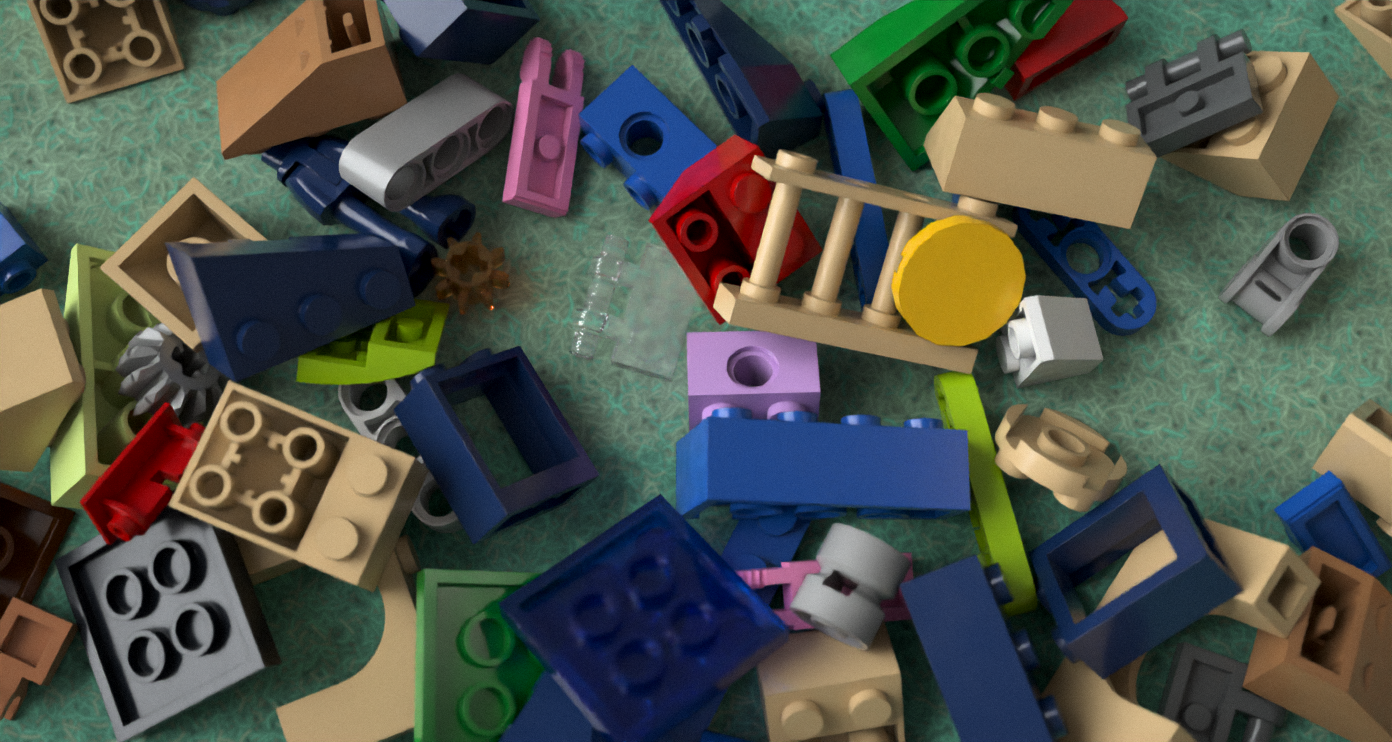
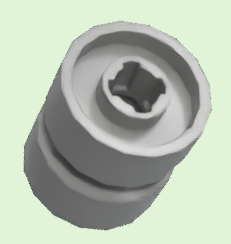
(861, 564)

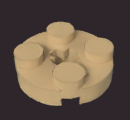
(1058, 455)

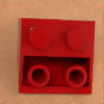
(718, 218)

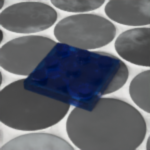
(643, 624)

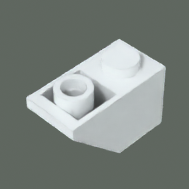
(1048, 340)

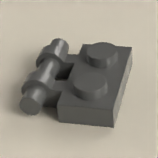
(1194, 93)
(1207, 691)

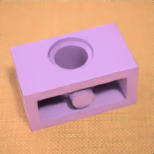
(730, 361)

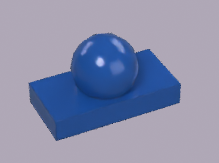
(1330, 520)

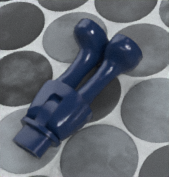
(312, 175)

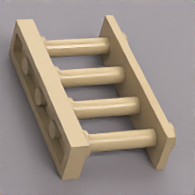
(819, 312)

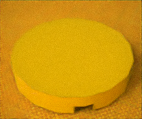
(958, 281)

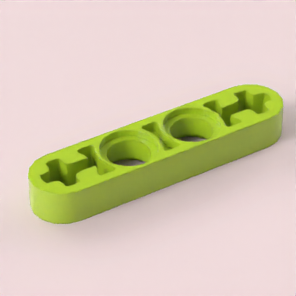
(989, 500)

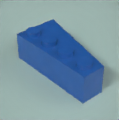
(822, 467)

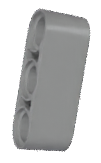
(426, 141)

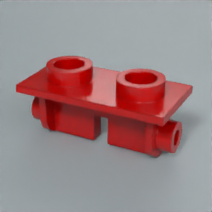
(132, 489)

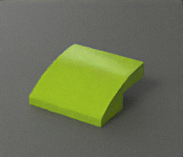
(380, 351)

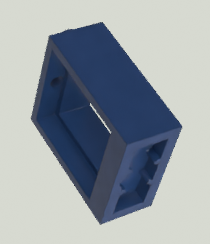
(530, 418)
(1155, 606)

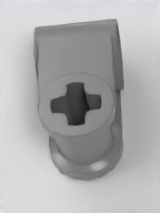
(1276, 279)

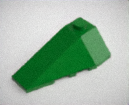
(938, 49)

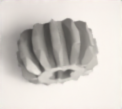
(166, 370)

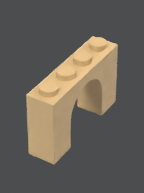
(1273, 598)
(379, 698)

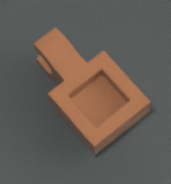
(30, 650)

